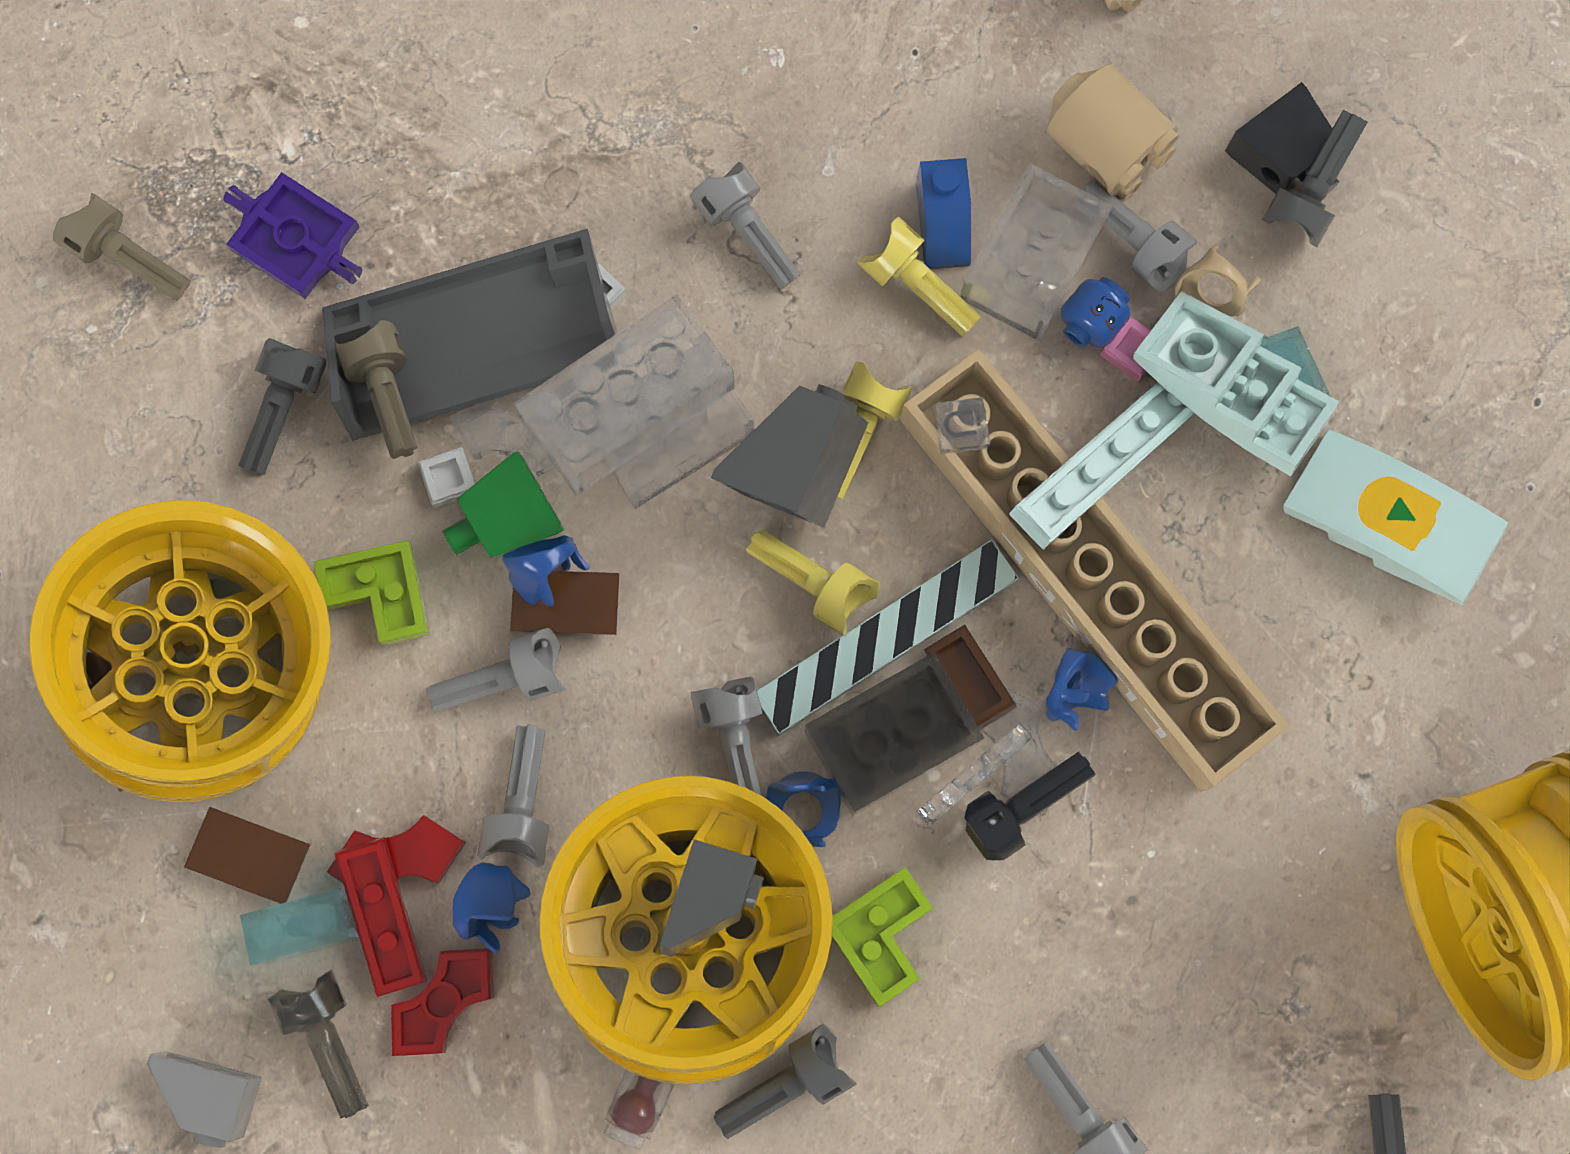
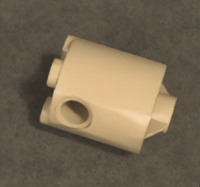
(1110, 129)

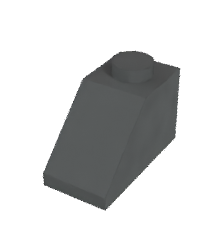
(709, 896)

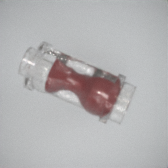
(633, 1112)

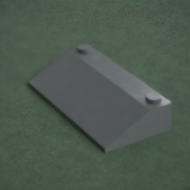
(476, 329)

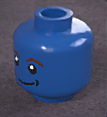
(1095, 312)

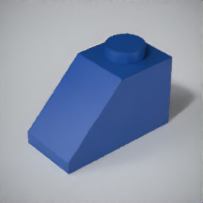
(944, 212)

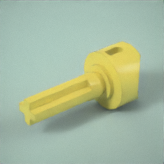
(901, 261)
(873, 403)
(836, 593)

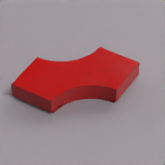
(418, 852)
(459, 982)

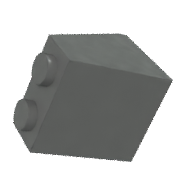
(798, 454)

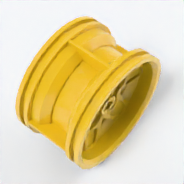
(177, 547)
(627, 843)
(1494, 910)

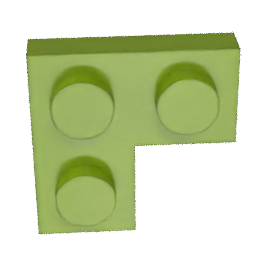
(384, 577)
(867, 931)

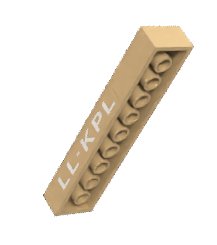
(1102, 585)

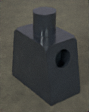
(1282, 140)

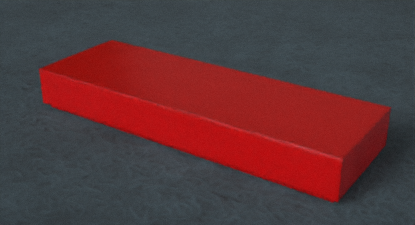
(380, 916)

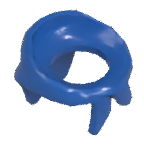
(532, 563)
(1079, 682)
(820, 787)
(486, 898)

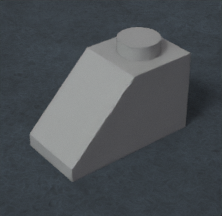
(205, 1096)

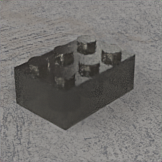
(893, 734)

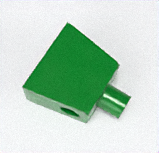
(503, 511)

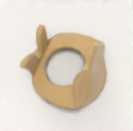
(1214, 263)

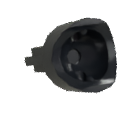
(996, 826)

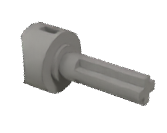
(731, 200)
(1158, 248)
(530, 667)
(728, 711)
(515, 828)
(1079, 1111)

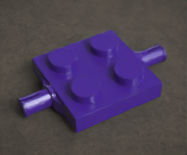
(293, 235)

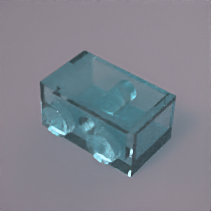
(298, 927)

